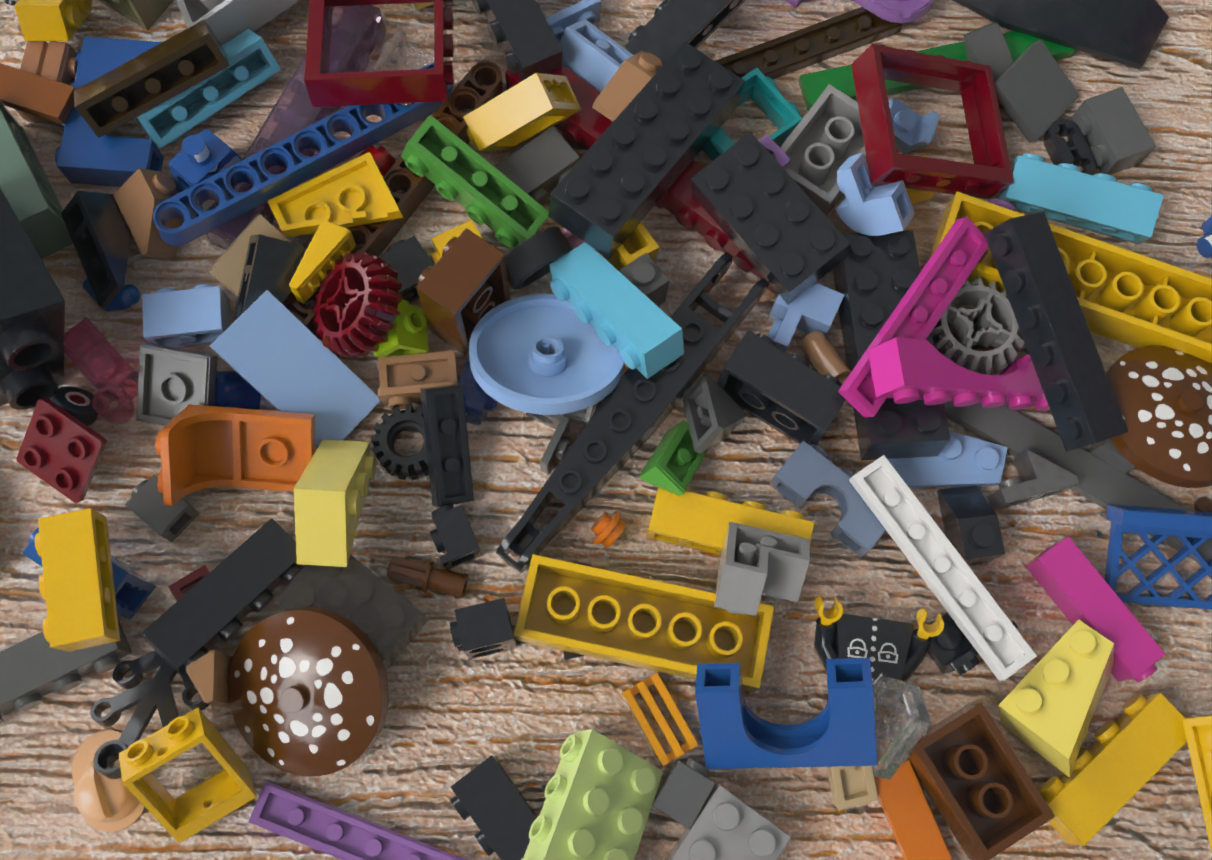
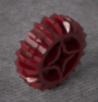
(357, 304)

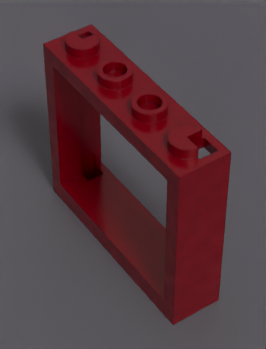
(375, 86)
(991, 164)

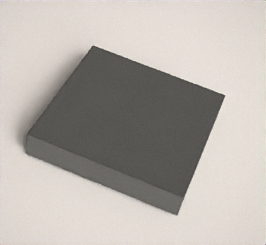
(1035, 91)
(172, 380)

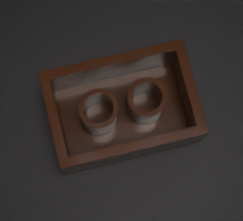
(463, 288)
(978, 783)

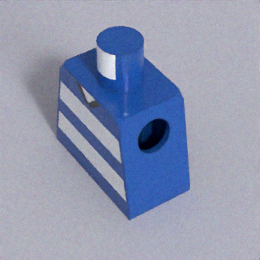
(199, 159)

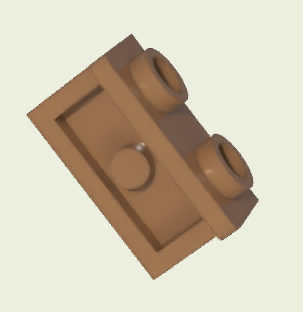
(405, 375)

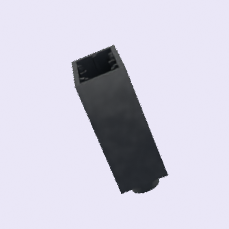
(29, 319)

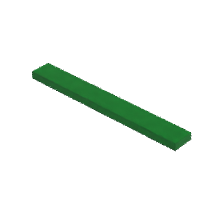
(841, 78)

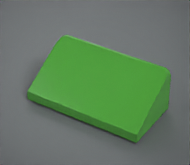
(673, 461)

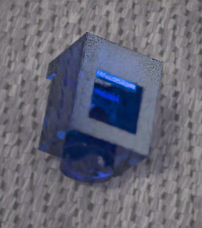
(475, 399)

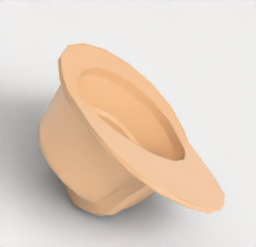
(102, 801)

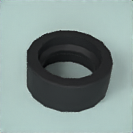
(532, 257)

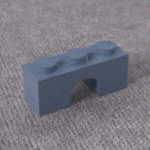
(812, 473)

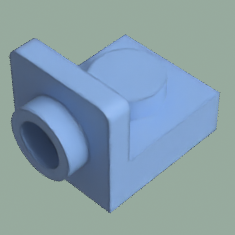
(911, 129)

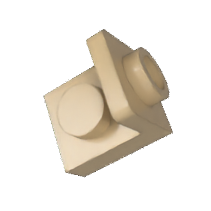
(852, 785)

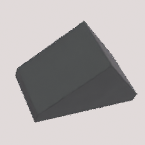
(710, 413)

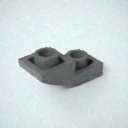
(989, 48)

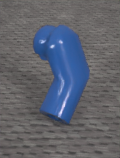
(124, 299)

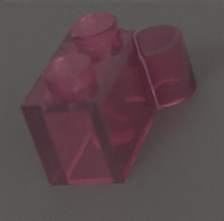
(104, 369)

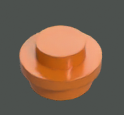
(608, 529)

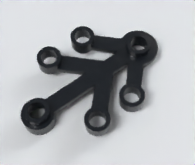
(149, 695)

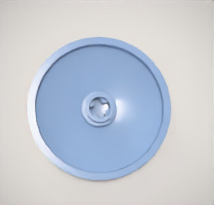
(542, 357)

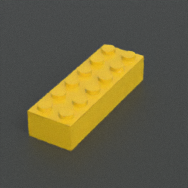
(638, 621)

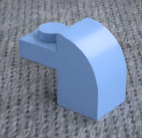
(871, 208)
(809, 313)

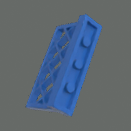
(1162, 523)

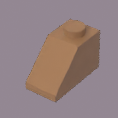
(626, 84)
(137, 203)

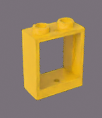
(521, 112)
(189, 811)

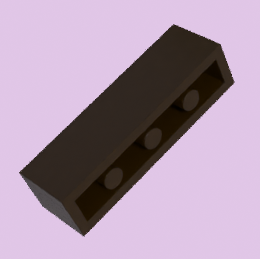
(150, 78)

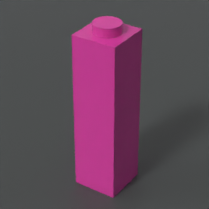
(1086, 596)

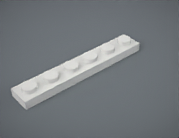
(943, 569)

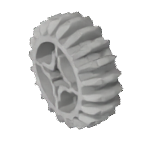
(993, 327)

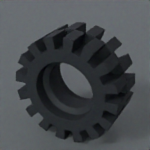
(384, 443)

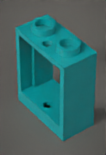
(771, 102)

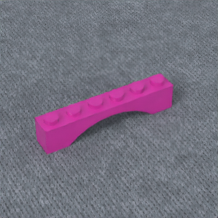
(918, 371)

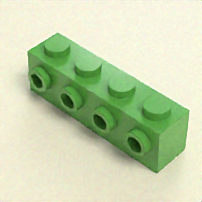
(473, 183)

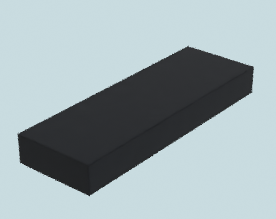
(447, 444)

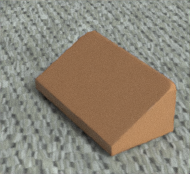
(211, 677)

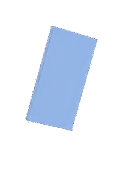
(294, 369)

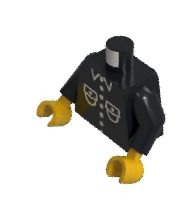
(891, 645)

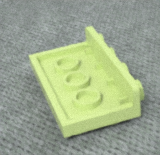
(594, 802)

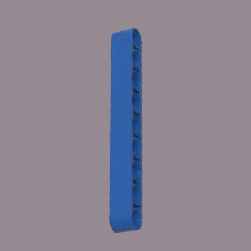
(286, 154)

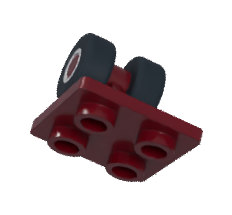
(61, 444)

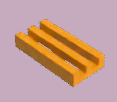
(677, 750)

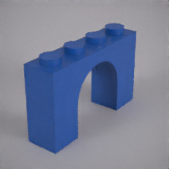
(106, 159)
(740, 739)

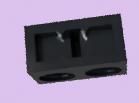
(483, 629)

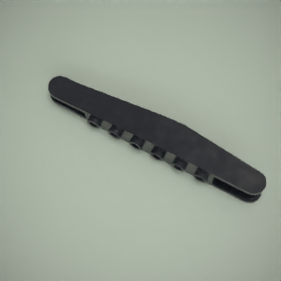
(629, 416)

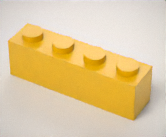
(703, 520)
(1114, 767)

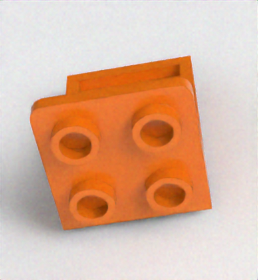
(233, 449)

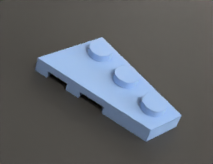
(960, 464)

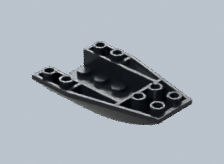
(1104, 28)

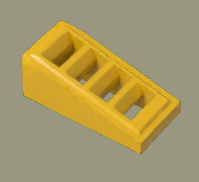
(327, 246)

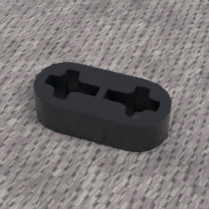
(1073, 151)

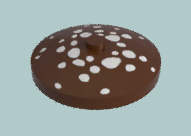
(1167, 414)
(308, 691)

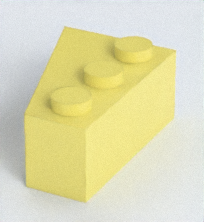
(331, 501)
(1059, 696)

